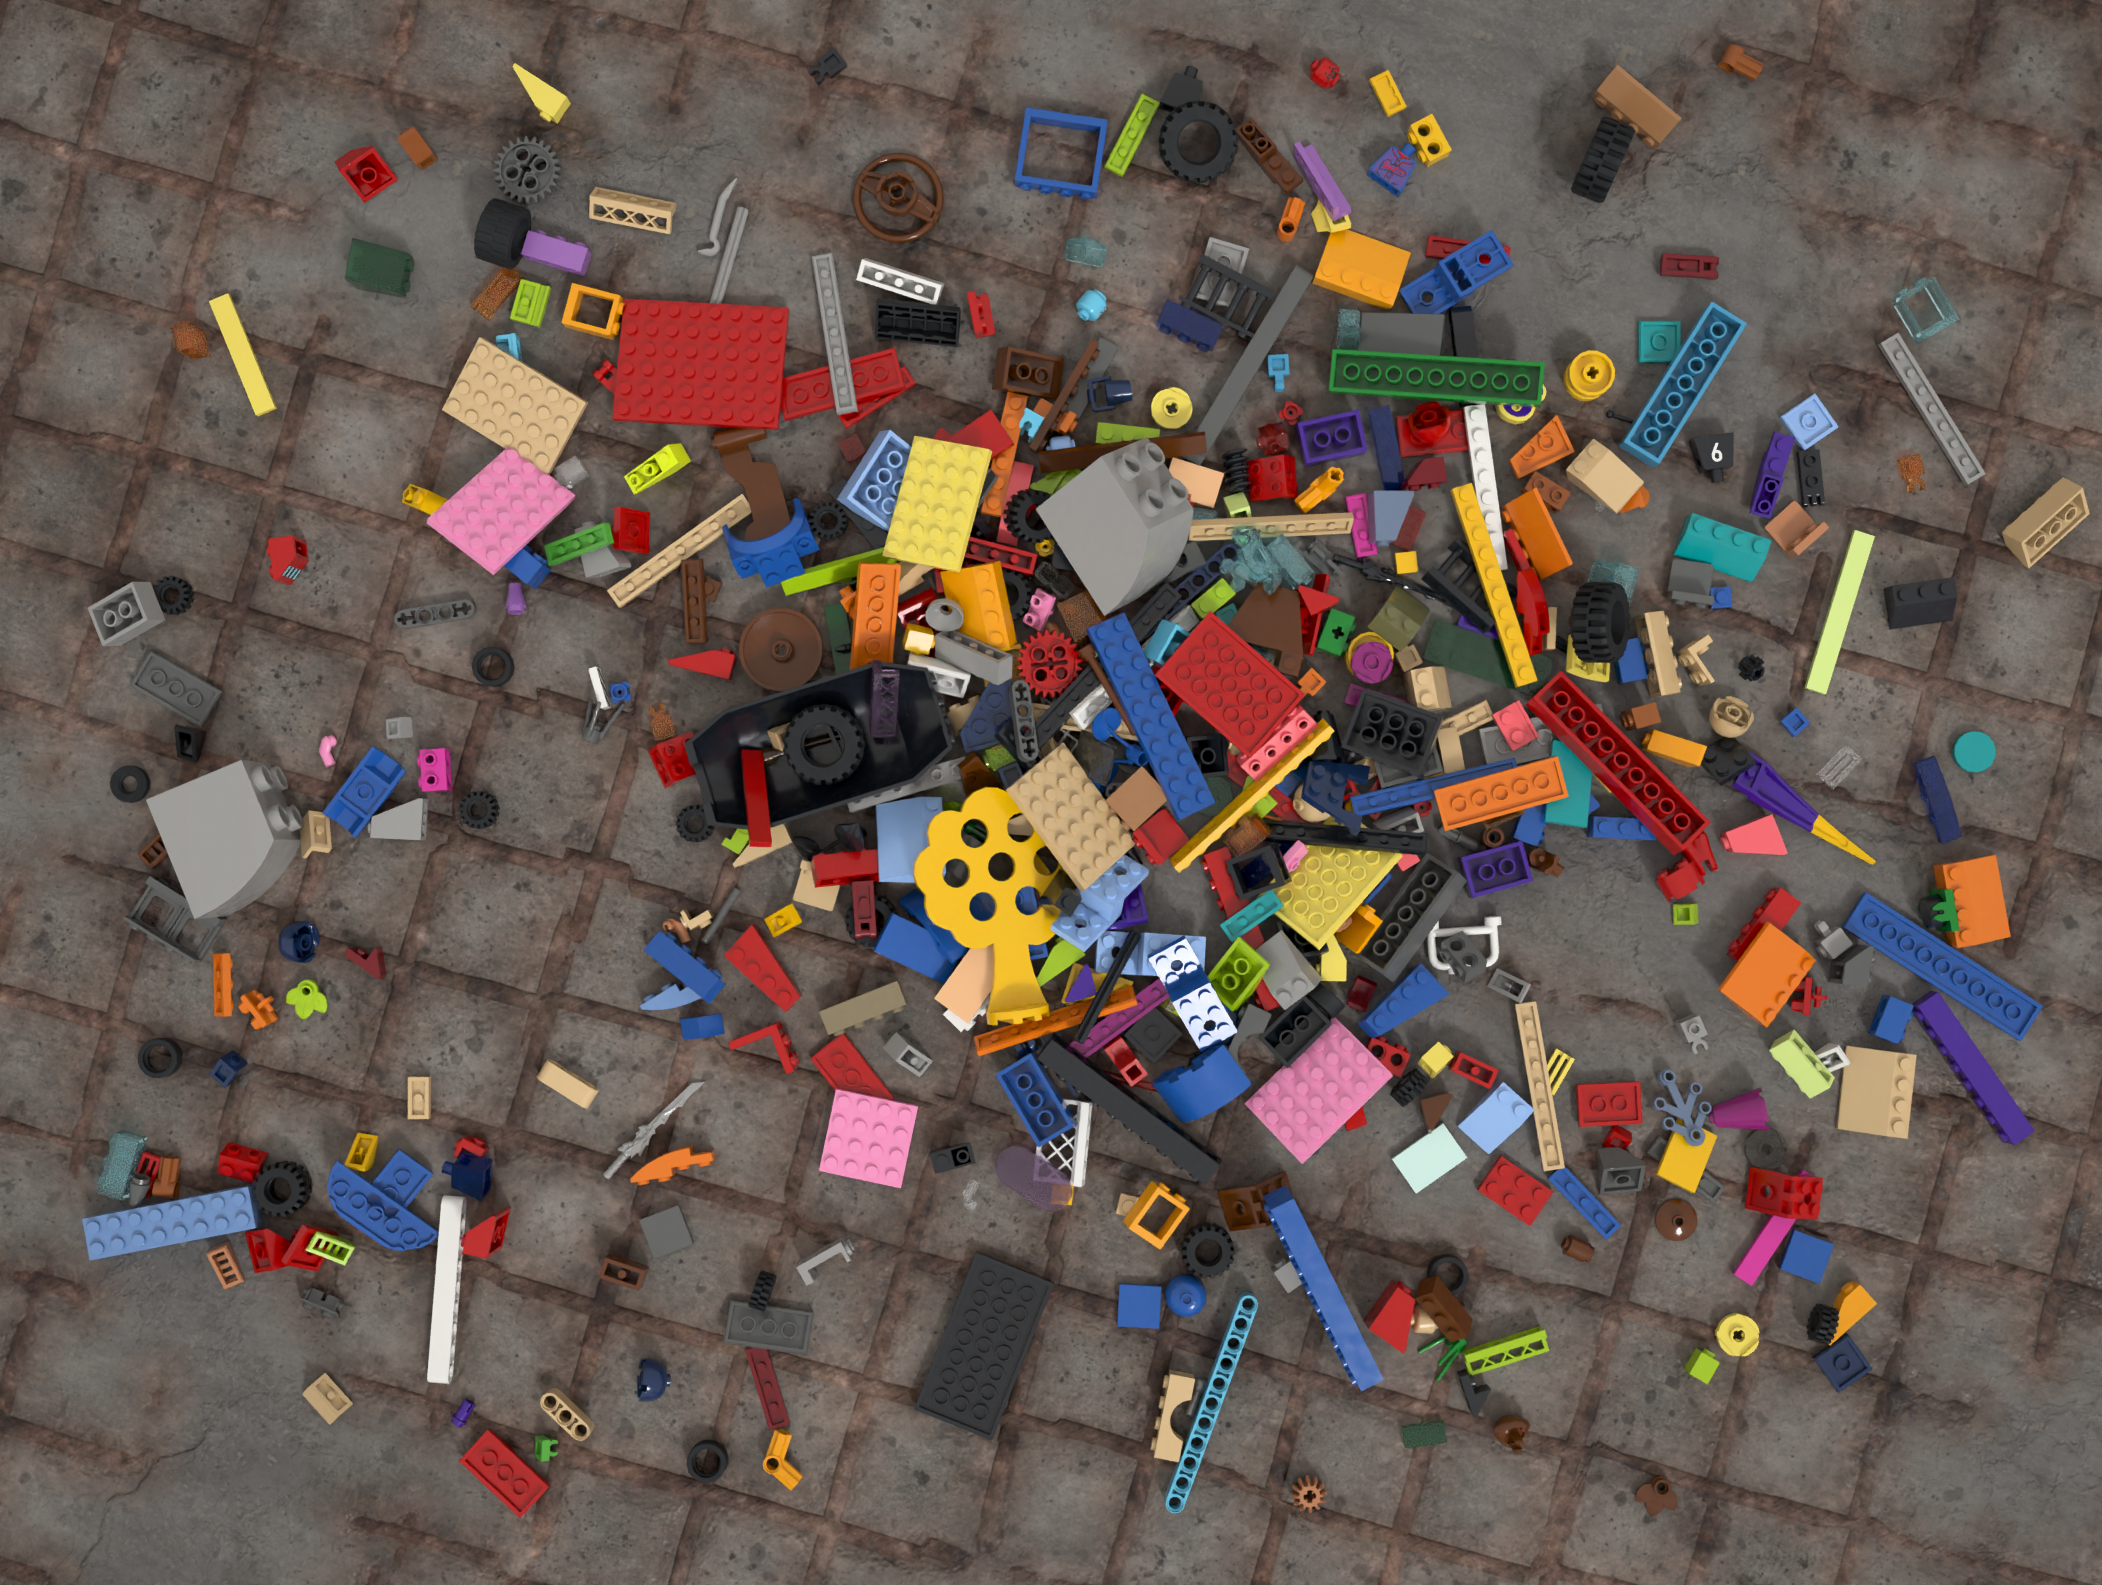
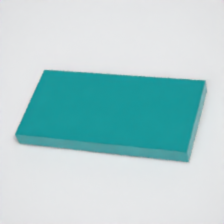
(1577, 777)

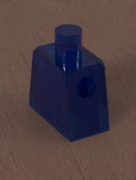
(470, 1175)

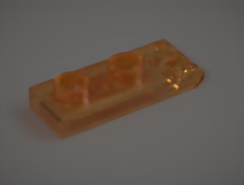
(497, 292)

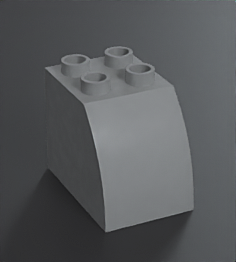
(1121, 523)
(228, 835)

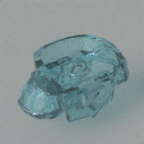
(1252, 562)

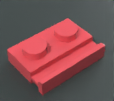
(1515, 725)

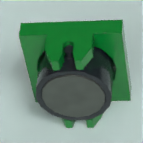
(1939, 910)

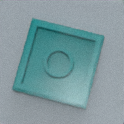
(1658, 341)

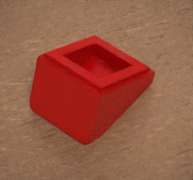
(1618, 1137)

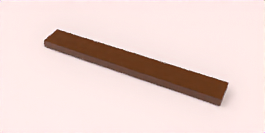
(1084, 456)

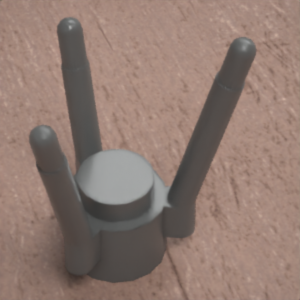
(591, 731)

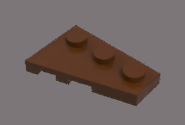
(976, 775)

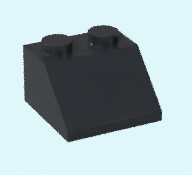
(1209, 754)

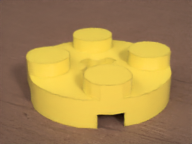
(1160, 412)
(1749, 1334)

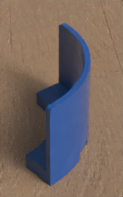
(1202, 1086)

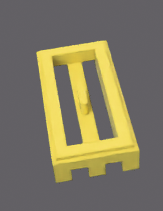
(1570, 1060)

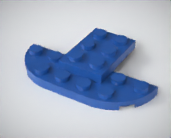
(381, 1205)

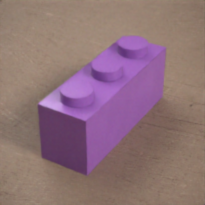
(556, 252)

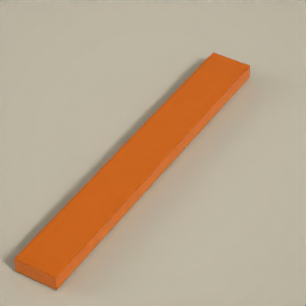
(1058, 1020)

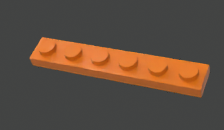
(1002, 464)

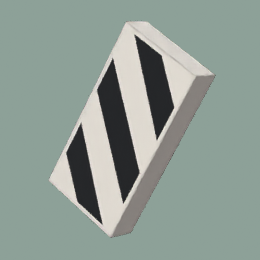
(599, 687)

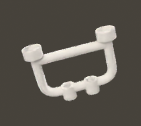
(1490, 928)

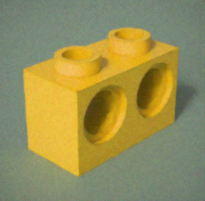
(1434, 139)

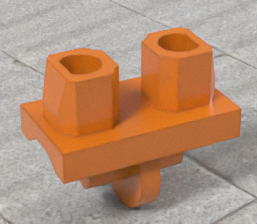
(848, 600)
(259, 1007)

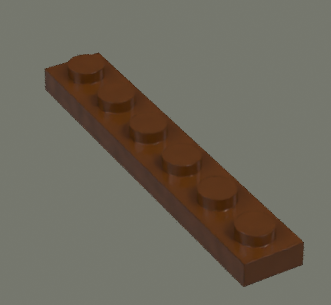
(1070, 389)

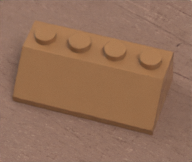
(1636, 106)

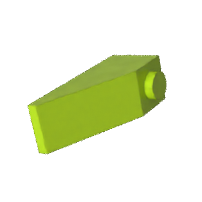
(1061, 957)

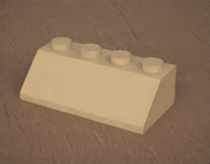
(2046, 521)
(1658, 654)

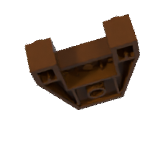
(1273, 624)

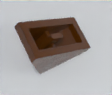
(1432, 1109)

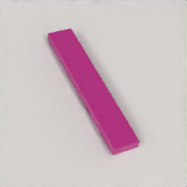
(1764, 1246)

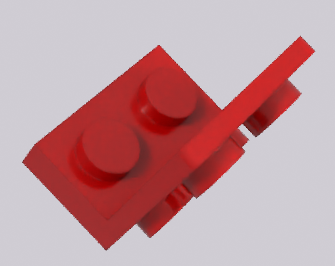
(1272, 478)
(672, 760)

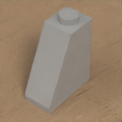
(603, 560)
(401, 822)

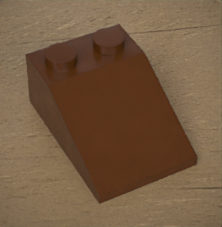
(1027, 373)

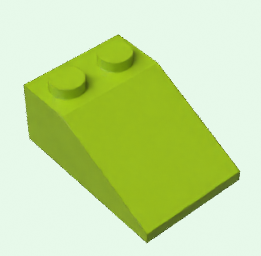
(1238, 974)

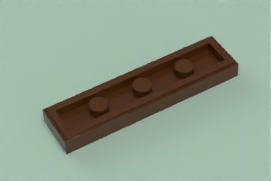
(694, 600)

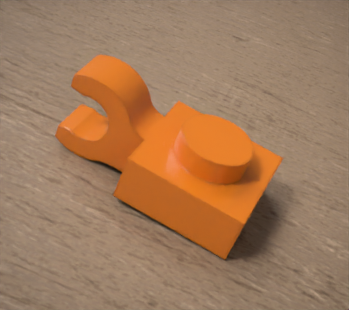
(1311, 683)

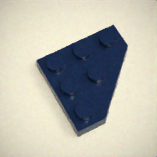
(988, 717)

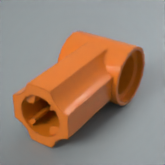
(1290, 218)

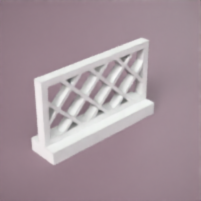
(1080, 1144)

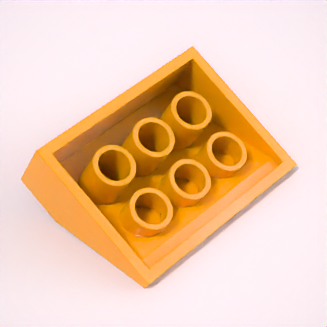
(1362, 268)
(984, 601)

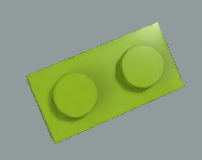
(1213, 599)

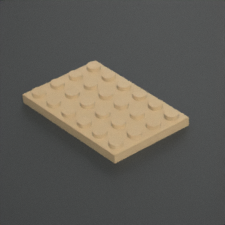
(514, 405)
(1071, 816)

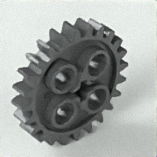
(544, 178)

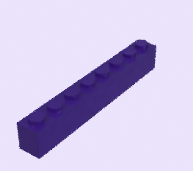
(1972, 1068)

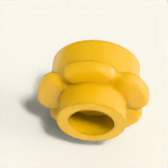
(1044, 552)

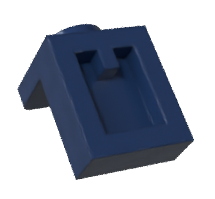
(228, 1068)

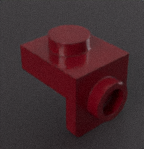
(1360, 993)

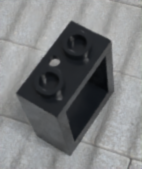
(1276, 865)

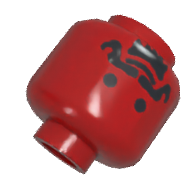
(1324, 72)

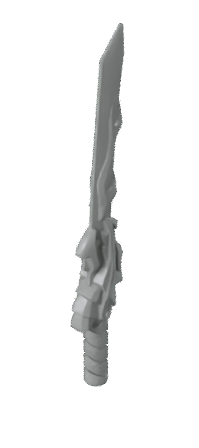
(645, 1132)

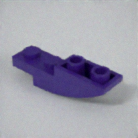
(1770, 475)

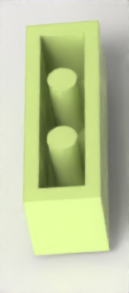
(1801, 1064)

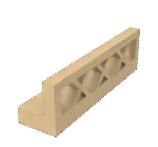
(649, 207)

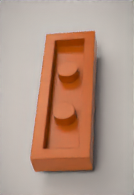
(222, 984)

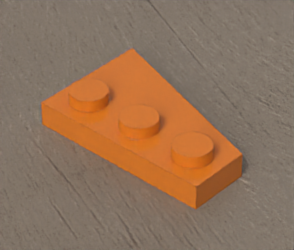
(1543, 449)

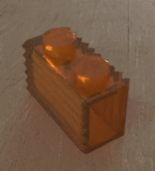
(190, 340)
(1247, 835)

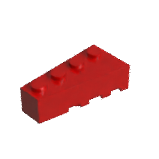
(760, 965)

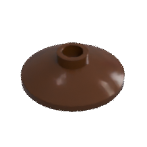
(1666, 1217)

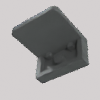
(1690, 583)

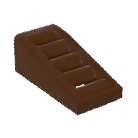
(148, 860)

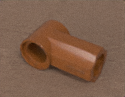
(1736, 61)
(167, 1182)

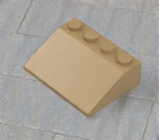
(1876, 1092)

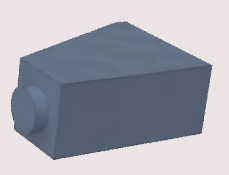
(1387, 515)

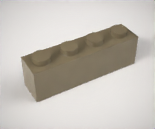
(863, 1007)

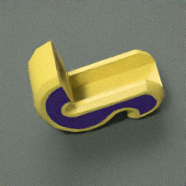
(1516, 414)

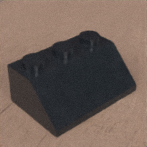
(1920, 603)
(1295, 1031)

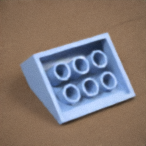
(877, 480)
(903, 835)

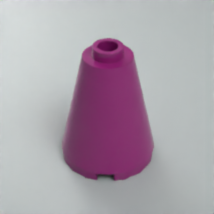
(1741, 1112)

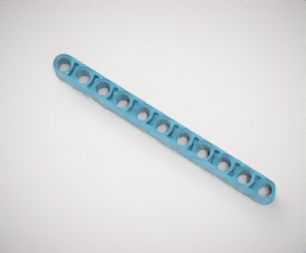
(1210, 1412)

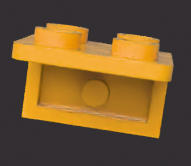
(1360, 930)

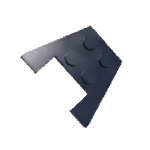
(1325, 789)

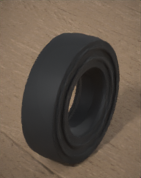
(118, 777)

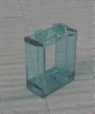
(1940, 301)
(1286, 556)

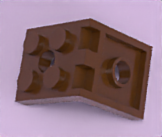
(1252, 1201)

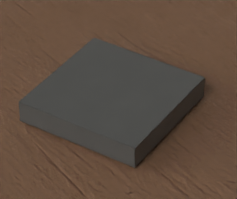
(666, 1231)

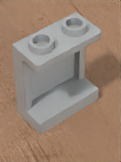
(807, 1265)

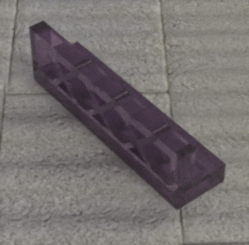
(876, 700)

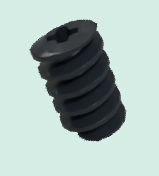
(1235, 471)

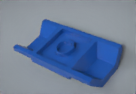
(365, 791)

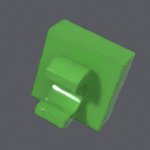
(542, 1448)

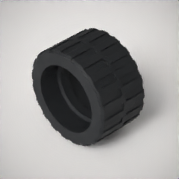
(502, 233)

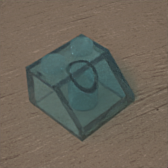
(1615, 572)

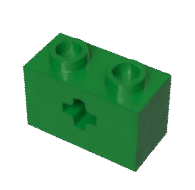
(1346, 626)

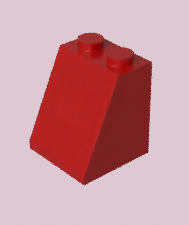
(1392, 1315)

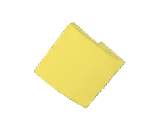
(1590, 671)

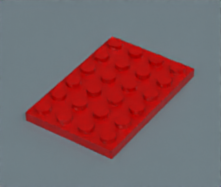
(1229, 684)

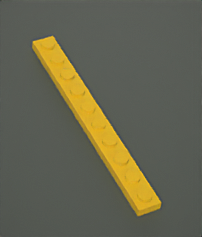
(1493, 585)
(1245, 800)

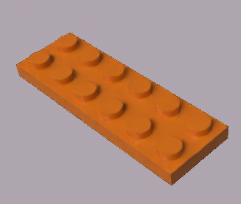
(875, 613)
(1500, 793)

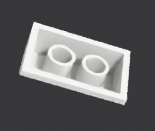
(949, 678)

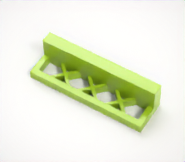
(1503, 1346)

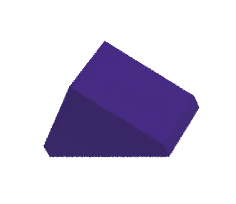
(1083, 986)

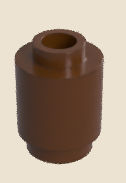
(1498, 837)
(1577, 1248)

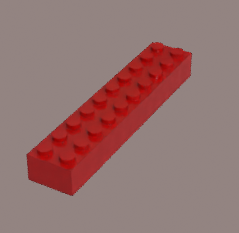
(1618, 763)

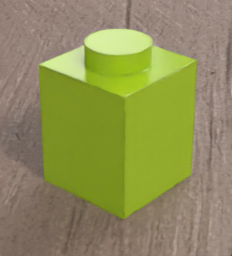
(1702, 1365)

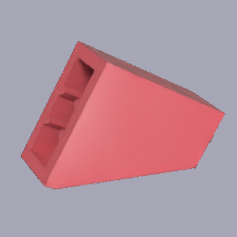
(1754, 837)

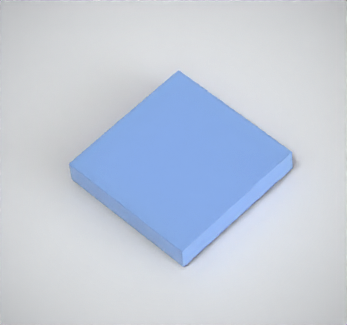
(1808, 422)

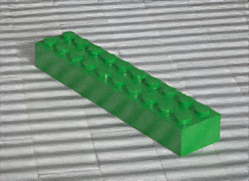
(1437, 378)

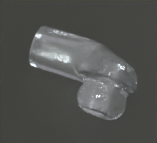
(968, 1193)

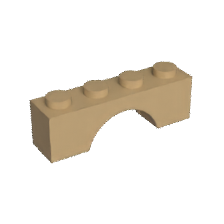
(1178, 1389)

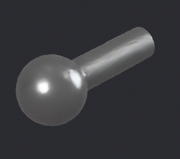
(1199, 1388)

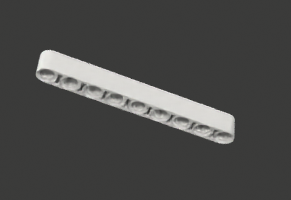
(446, 1289)

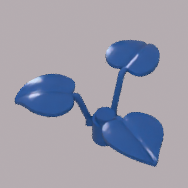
(1102, 727)

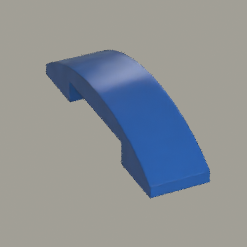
(914, 905)

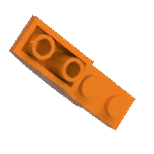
(664, 1165)

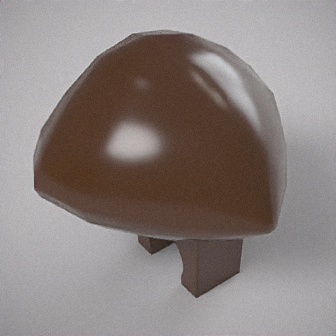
(1511, 1431)

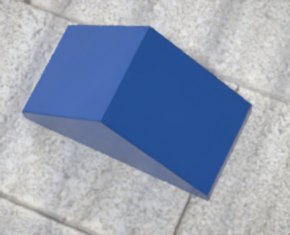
(702, 1026)

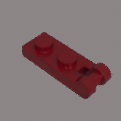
(1689, 266)
(863, 908)

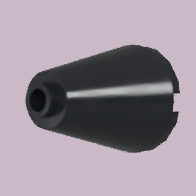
(1331, 749)

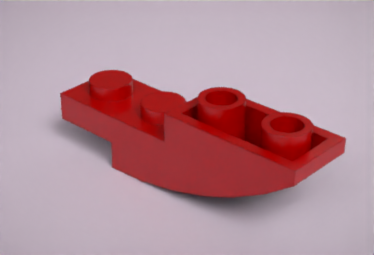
(1533, 605)

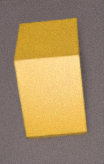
(362, 1152)

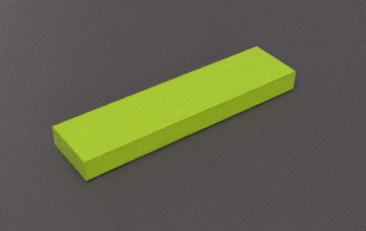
(1132, 135)

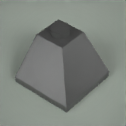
(1618, 1171)

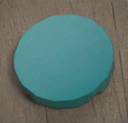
(1973, 751)

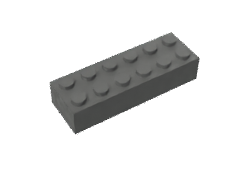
(1411, 916)

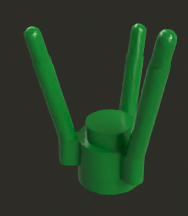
(1454, 1347)

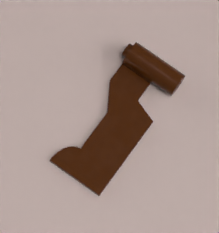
(757, 478)

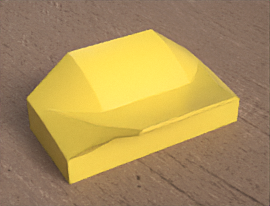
(1324, 223)

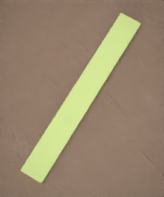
(1839, 612)

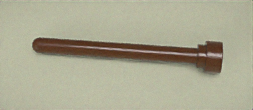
(1088, 654)

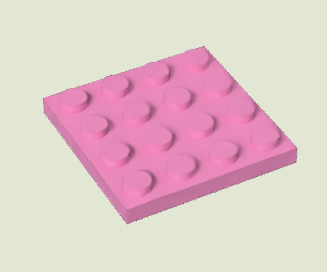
(868, 1138)

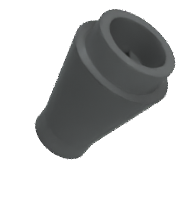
(138, 1186)

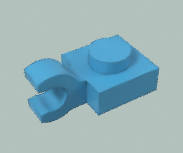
(1278, 368)

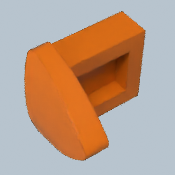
(1639, 499)

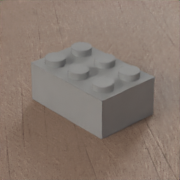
(126, 613)

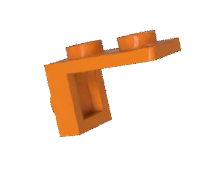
(1067, 422)

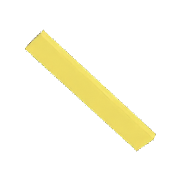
(243, 354)

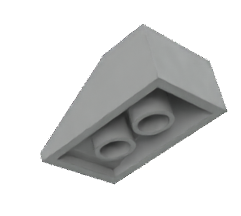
(1289, 973)

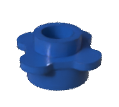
(616, 697)

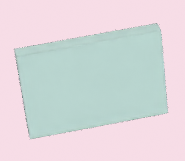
(1429, 1158)

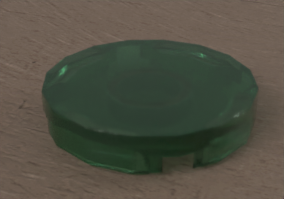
(1221, 793)

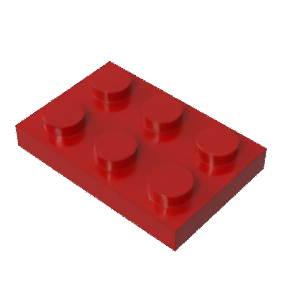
(1609, 1104)
(1515, 1190)

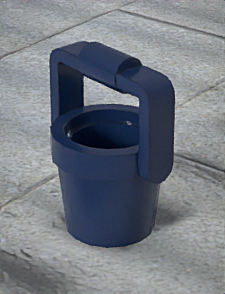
(1116, 393)

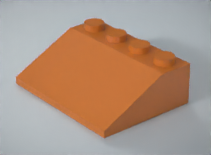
(1536, 534)
(1977, 900)
(1766, 975)

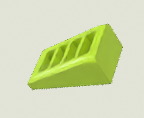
(341, 1258)

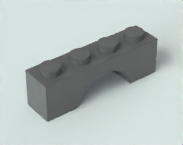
(1250, 1021)

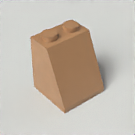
(1136, 799)

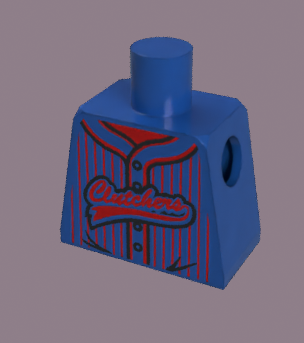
(1393, 169)

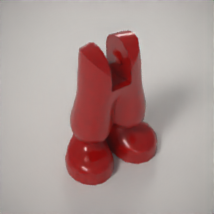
(1699, 851)

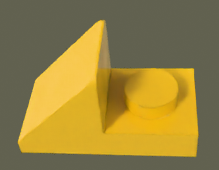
(783, 920)

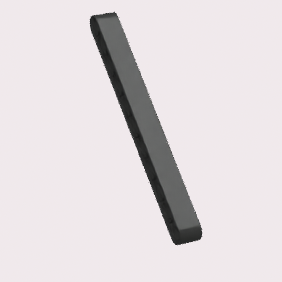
(1252, 358)

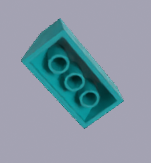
(1722, 546)

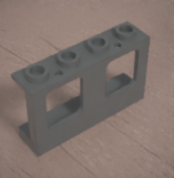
(176, 921)

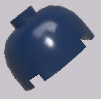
(298, 941)
(652, 1380)

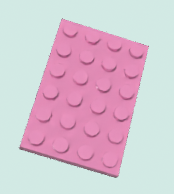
(500, 510)
(1319, 1091)

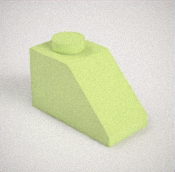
(1237, 506)

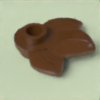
(1655, 1498)

